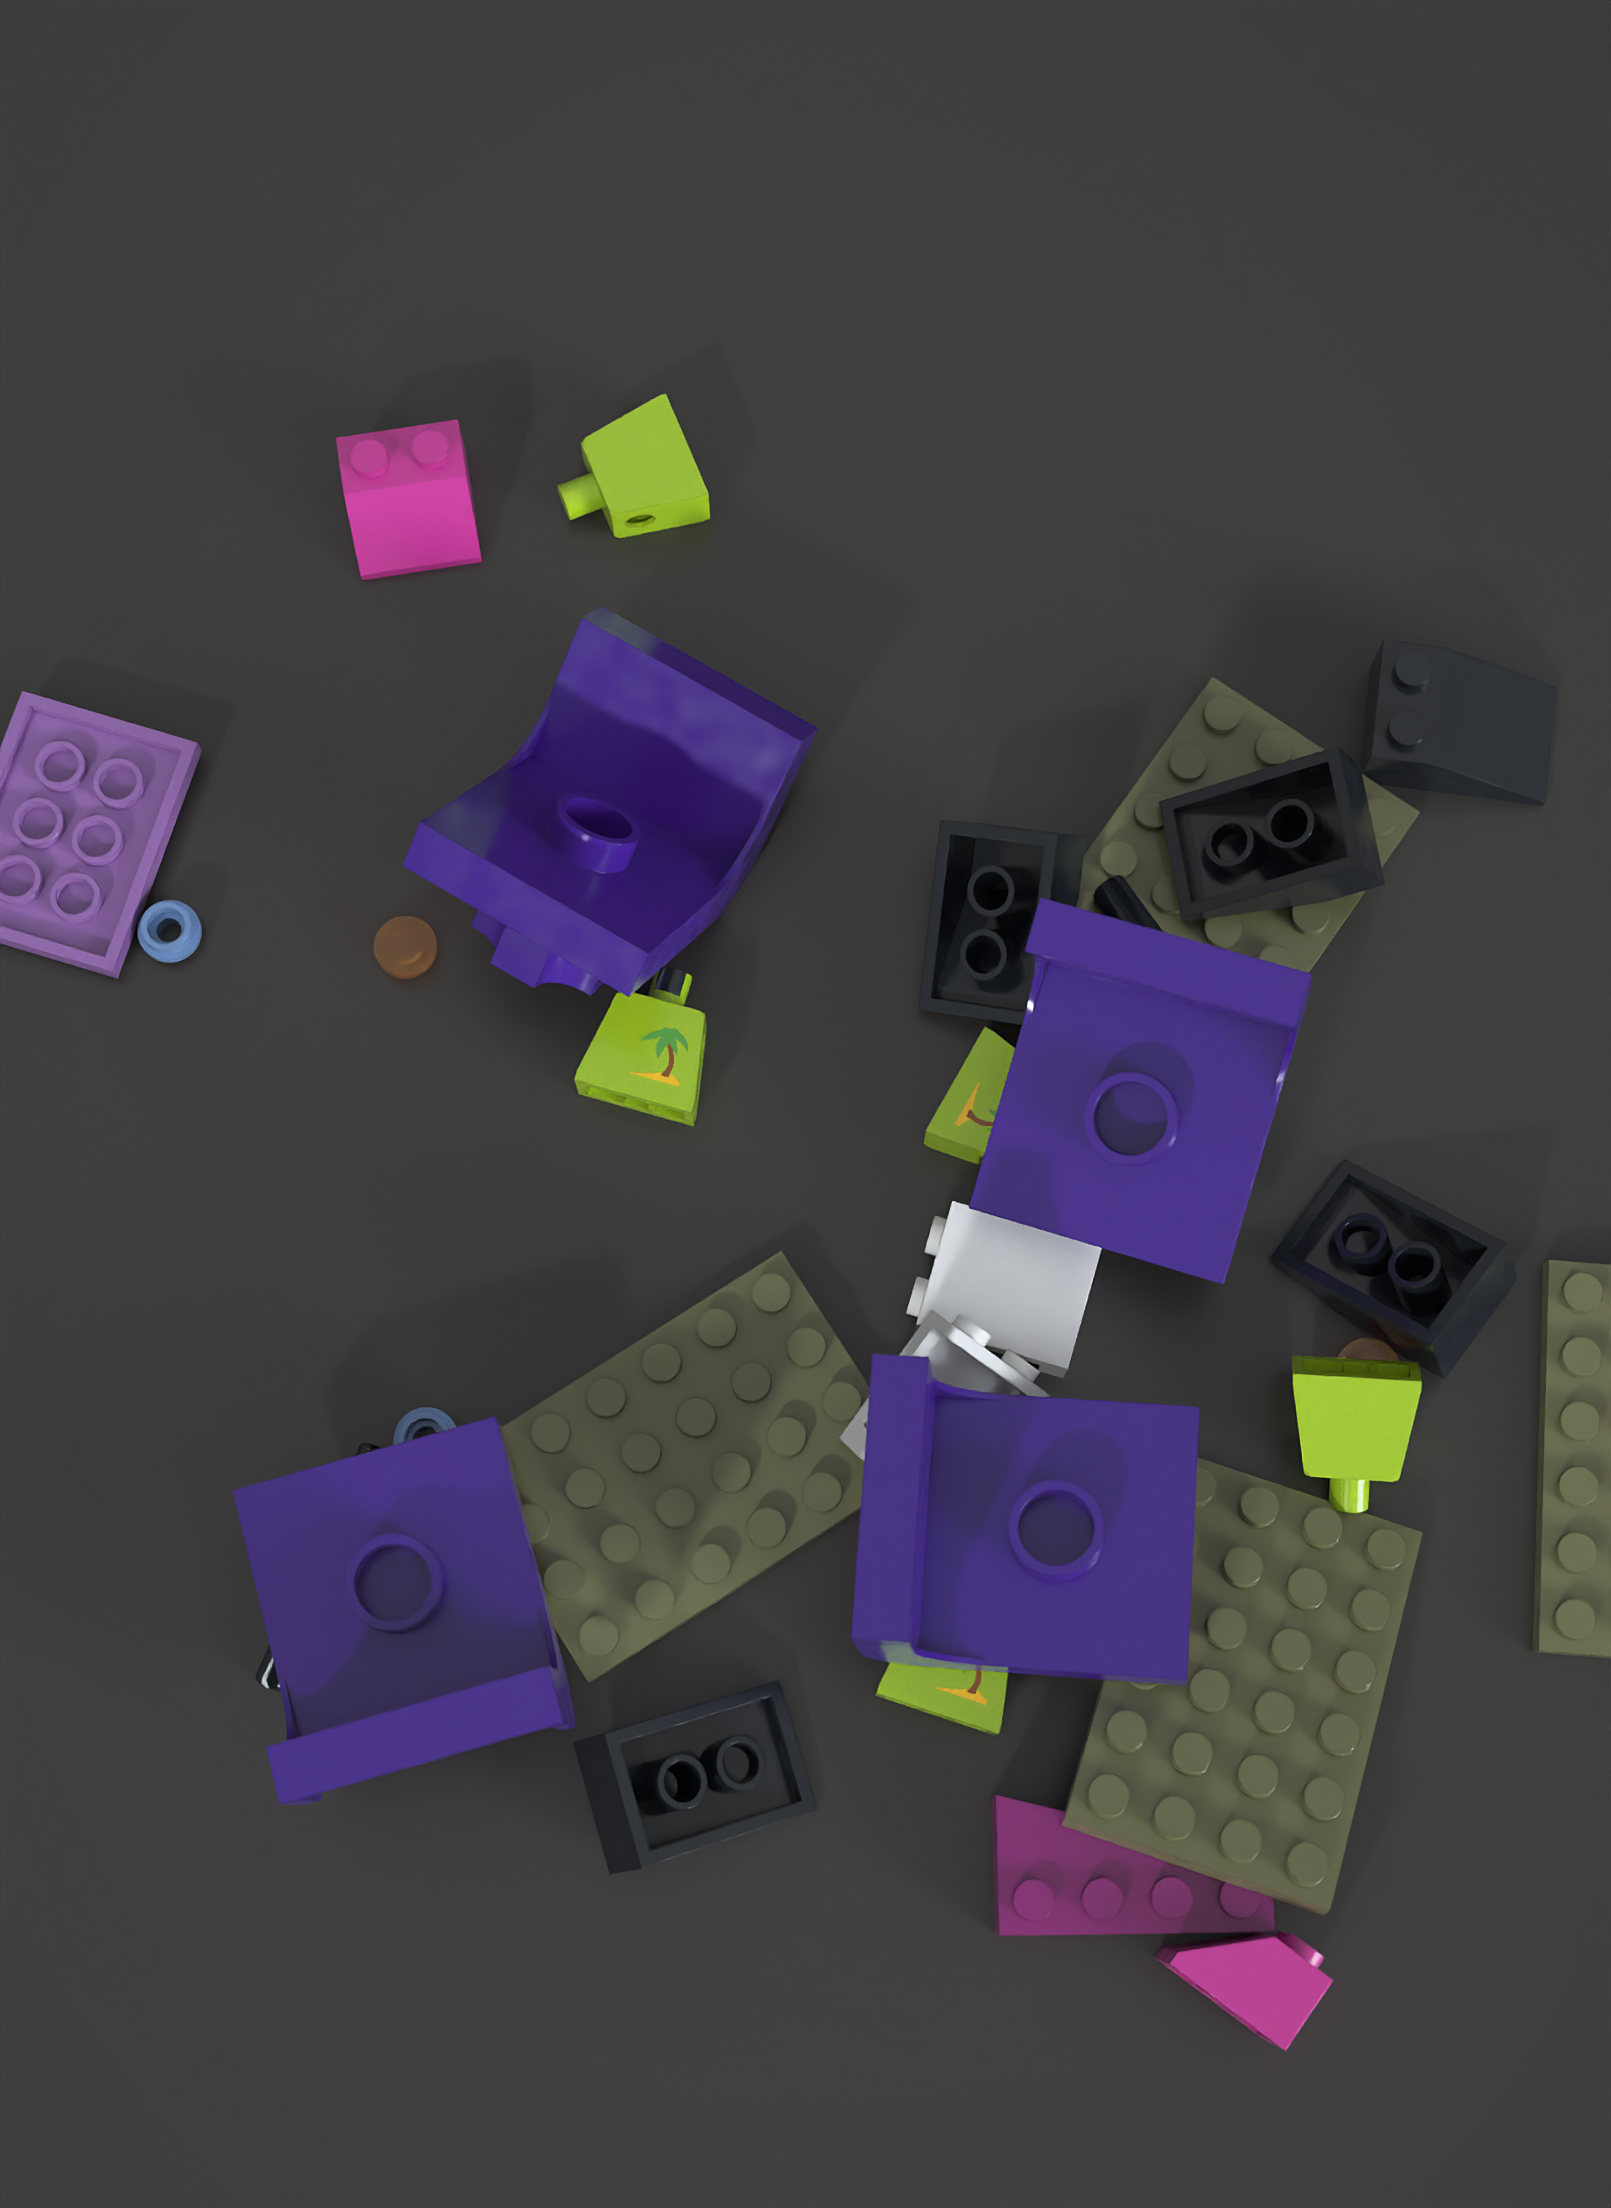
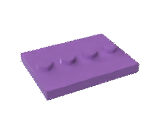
(83, 828)

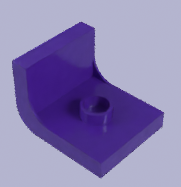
(617, 813)
(1140, 1090)
(1024, 1531)
(401, 1609)

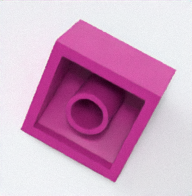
(409, 499)
(1255, 1978)

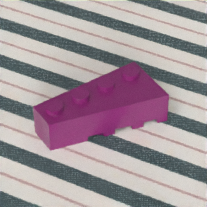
(1082, 1885)

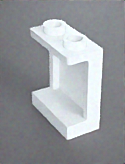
(1010, 1282)
(958, 1360)

